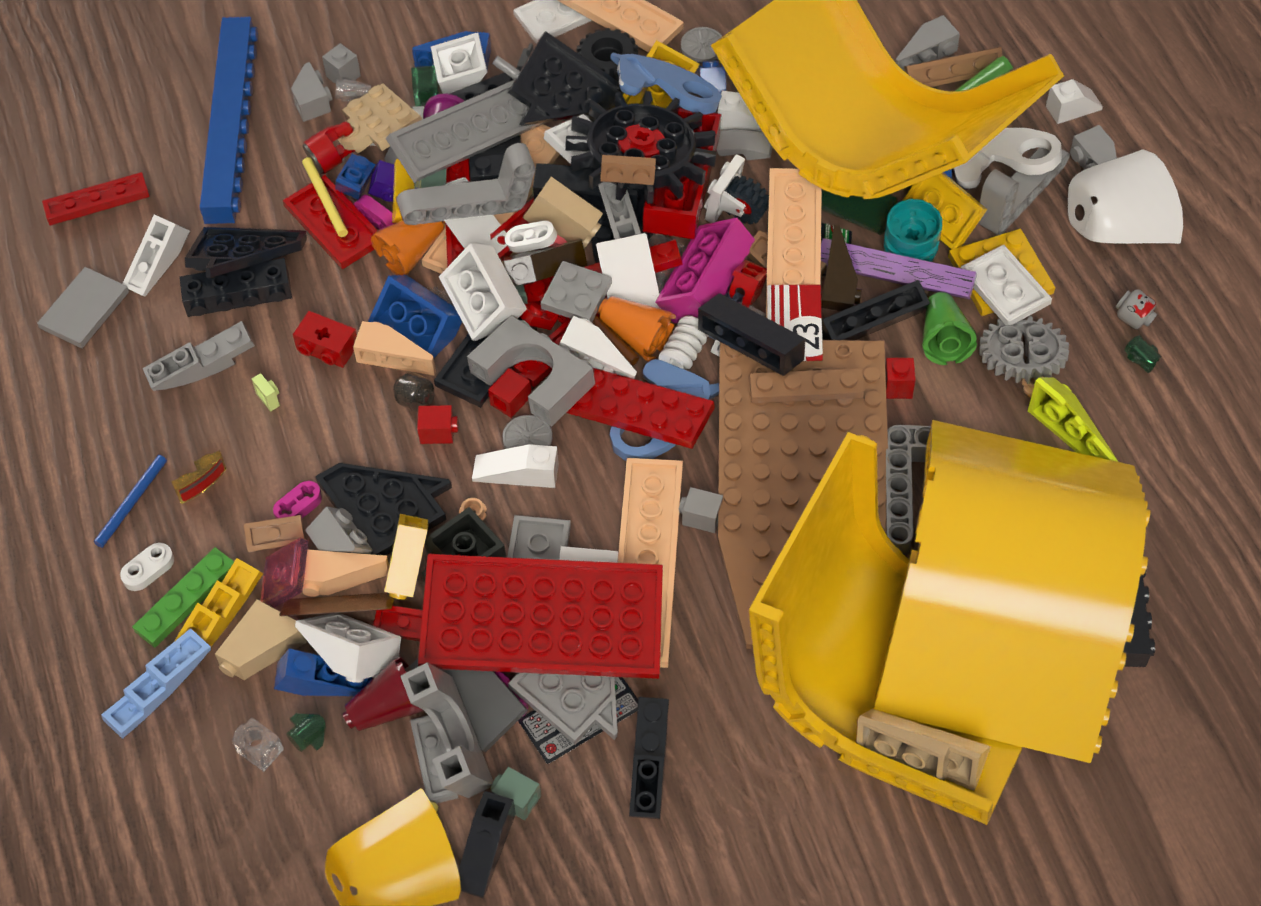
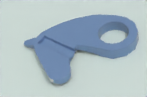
(641, 71)
(670, 377)

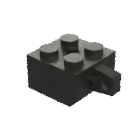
(464, 536)

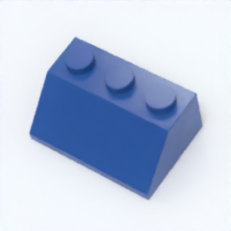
(416, 314)

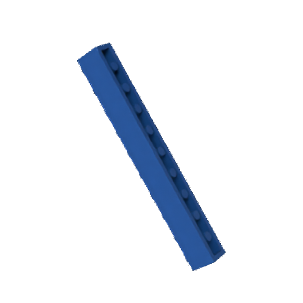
(228, 121)

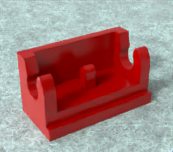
(750, 278)

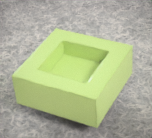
(266, 391)

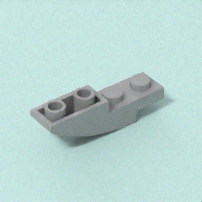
(196, 363)

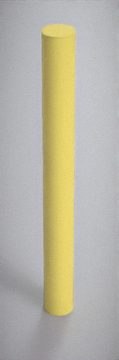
(325, 197)

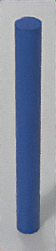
(130, 501)

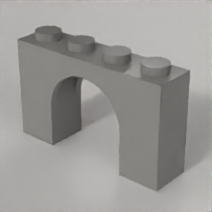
(518, 342)
(463, 764)

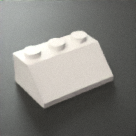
(481, 290)

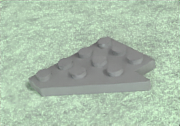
(570, 701)

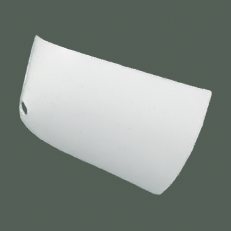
(1133, 202)

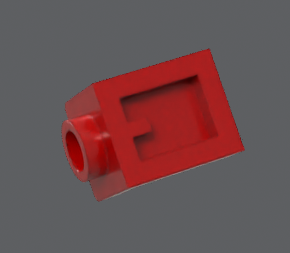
(538, 317)

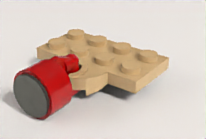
(368, 122)

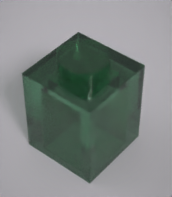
(424, 84)

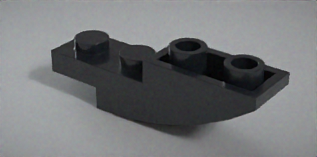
(649, 758)

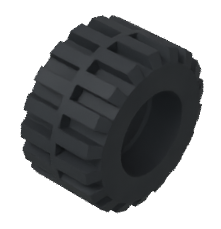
(601, 44)

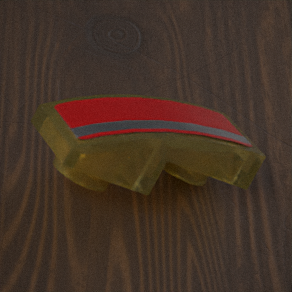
(208, 471)

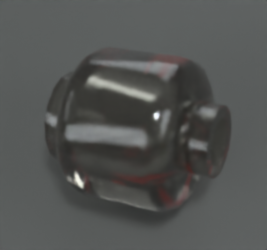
(413, 391)

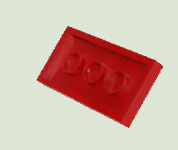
(311, 214)

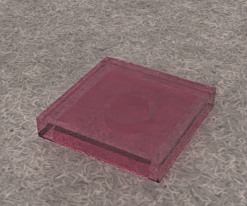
(284, 573)

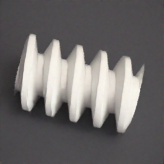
(684, 343)

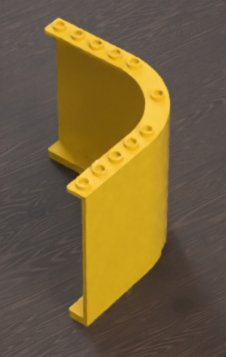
(849, 111)
(1017, 592)
(828, 626)

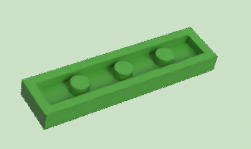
(183, 598)

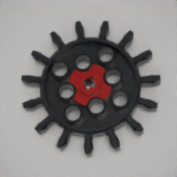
(645, 133)

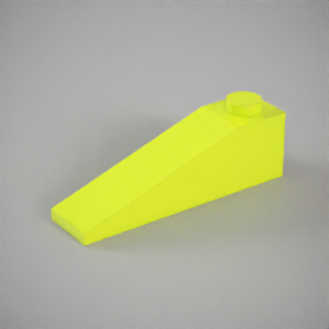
(1064, 416)

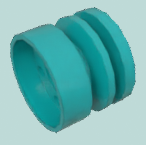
(913, 230)

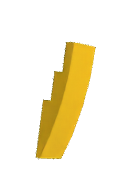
(222, 602)

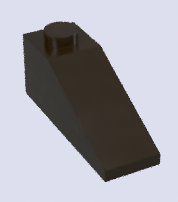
(543, 262)
(841, 279)

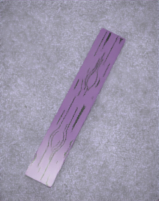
(905, 270)

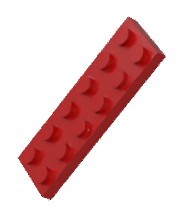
(644, 408)

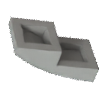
(750, 143)

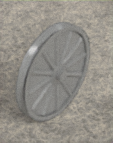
(697, 44)
(527, 431)

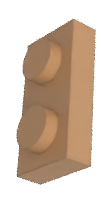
(628, 169)
(273, 533)

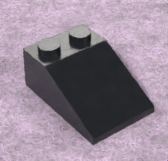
(488, 163)

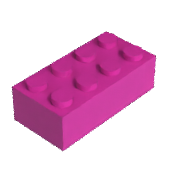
(705, 267)

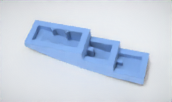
(157, 683)

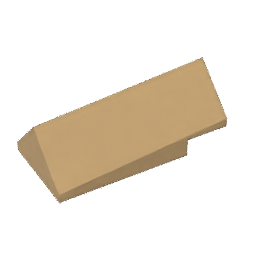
(923, 747)

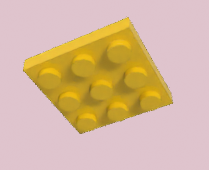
(1018, 246)

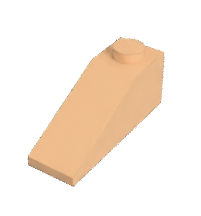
(387, 348)
(336, 571)

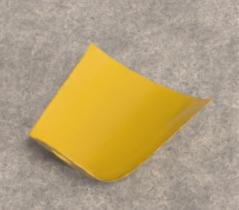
(396, 859)

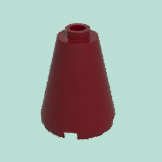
(381, 699)

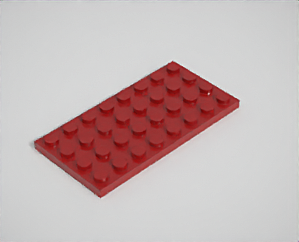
(542, 616)

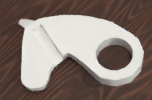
(1008, 149)

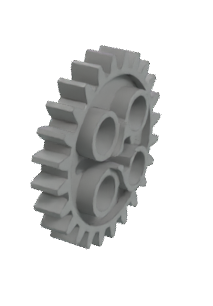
(1043, 346)

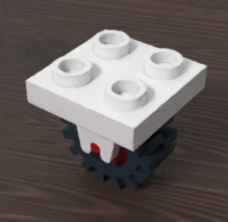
(736, 195)

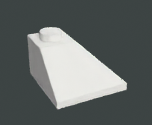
(459, 63)

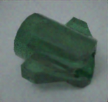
(1142, 353)
(307, 730)

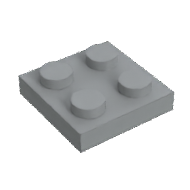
(576, 292)

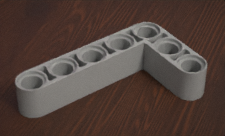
(1011, 196)
(473, 198)
(901, 503)

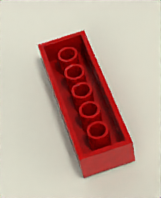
(681, 215)

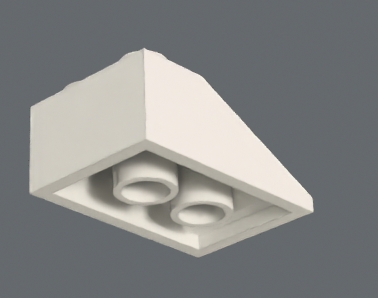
(350, 645)

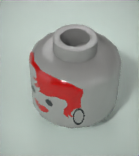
(1136, 309)

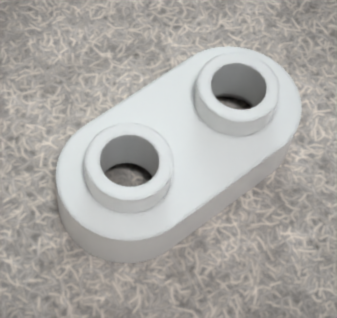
(531, 236)
(148, 566)

